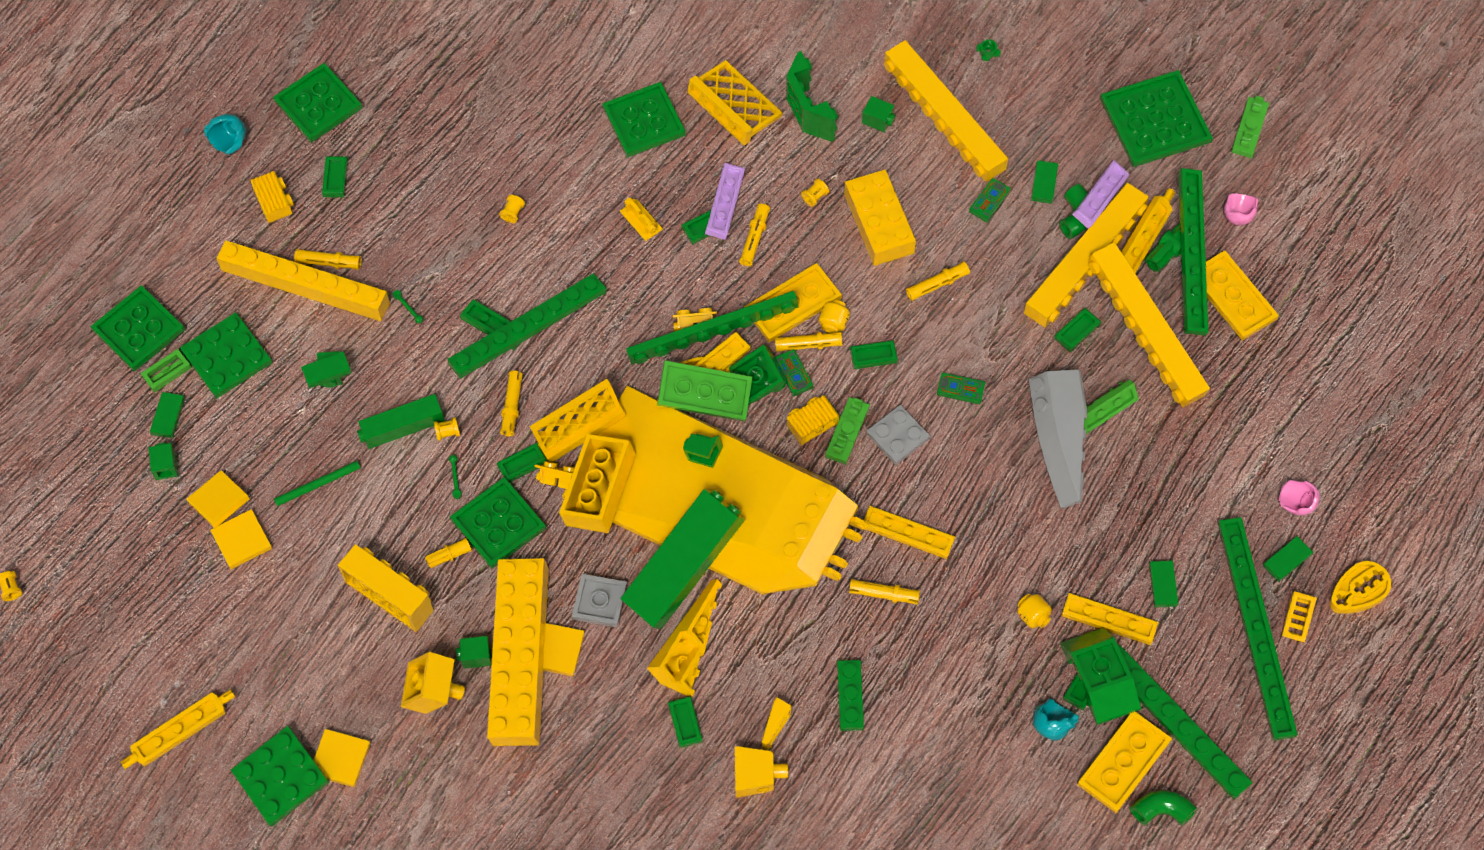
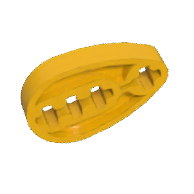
(1355, 578)

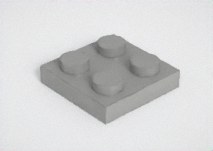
(898, 435)
(599, 600)

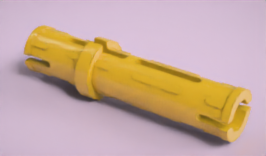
(760, 214)
(328, 259)
(944, 278)
(809, 341)
(510, 408)
(887, 592)

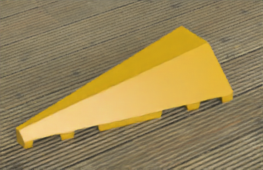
(680, 655)

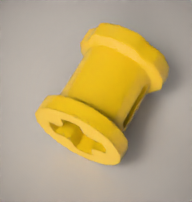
(809, 196)
(512, 208)
(446, 428)
(6, 591)

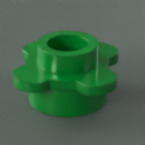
(988, 45)

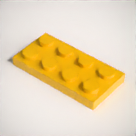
(812, 292)
(1237, 297)
(1124, 761)

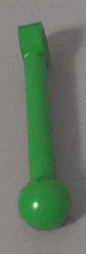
(398, 296)
(456, 493)

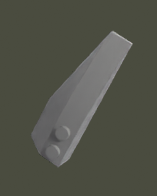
(1059, 420)

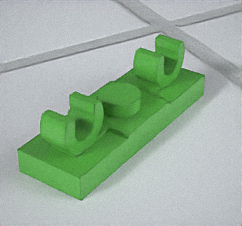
(1250, 126)
(1110, 405)
(847, 430)

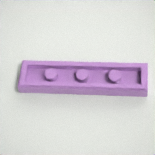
(1100, 194)
(725, 201)

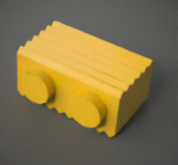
(271, 196)
(812, 419)

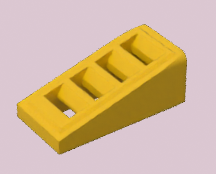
(1302, 598)
(777, 719)

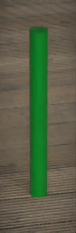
(319, 482)

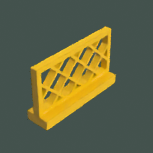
(722, 109)
(574, 431)

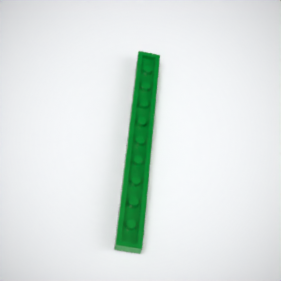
(1257, 629)

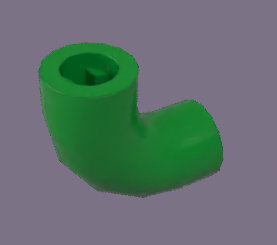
(1070, 225)
(1165, 803)

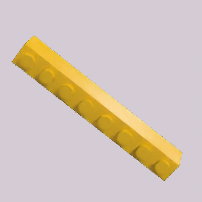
(945, 111)
(1074, 268)
(303, 280)
(1148, 325)

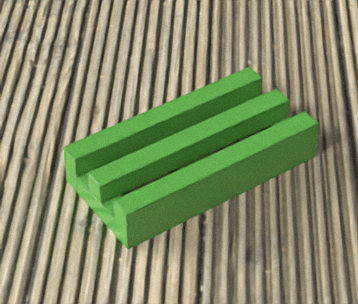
(168, 373)

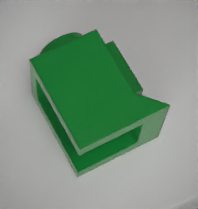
(702, 449)

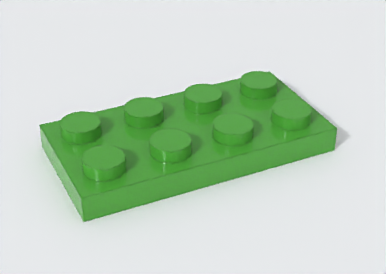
(704, 391)

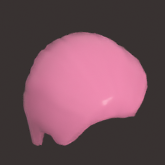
(1240, 209)
(1299, 497)

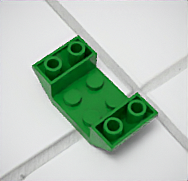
(813, 120)
(1103, 675)

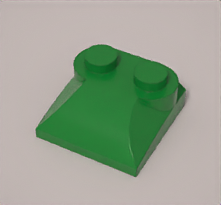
(764, 370)

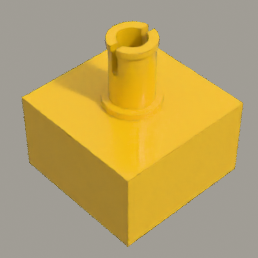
(429, 683)

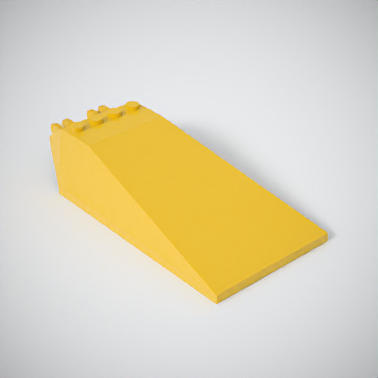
(789, 511)

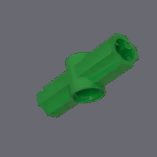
(1167, 249)

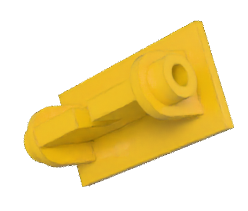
(640, 219)
(685, 319)
(550, 472)

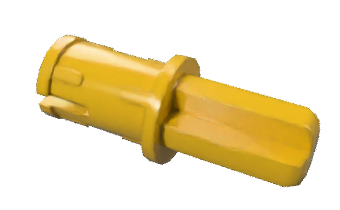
(448, 553)

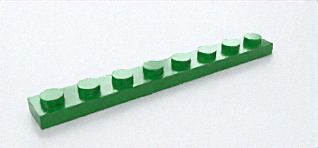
(1193, 252)
(526, 326)
(705, 330)
(1187, 732)

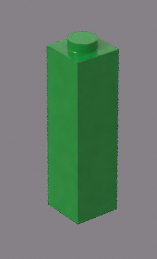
(400, 421)

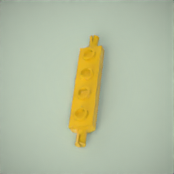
(1148, 229)
(177, 729)

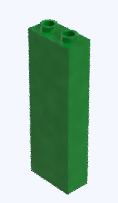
(683, 558)

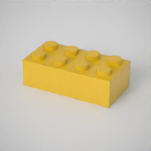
(879, 217)
(597, 483)
(386, 587)

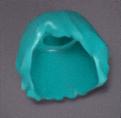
(225, 133)
(1053, 720)

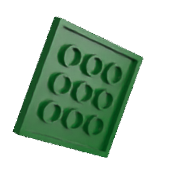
(1156, 118)

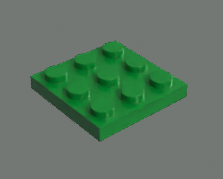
(317, 102)
(643, 119)
(137, 328)
(226, 355)
(498, 522)
(279, 776)

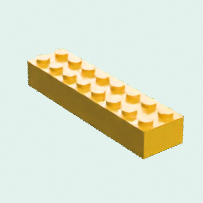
(518, 652)

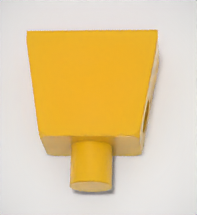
(756, 771)

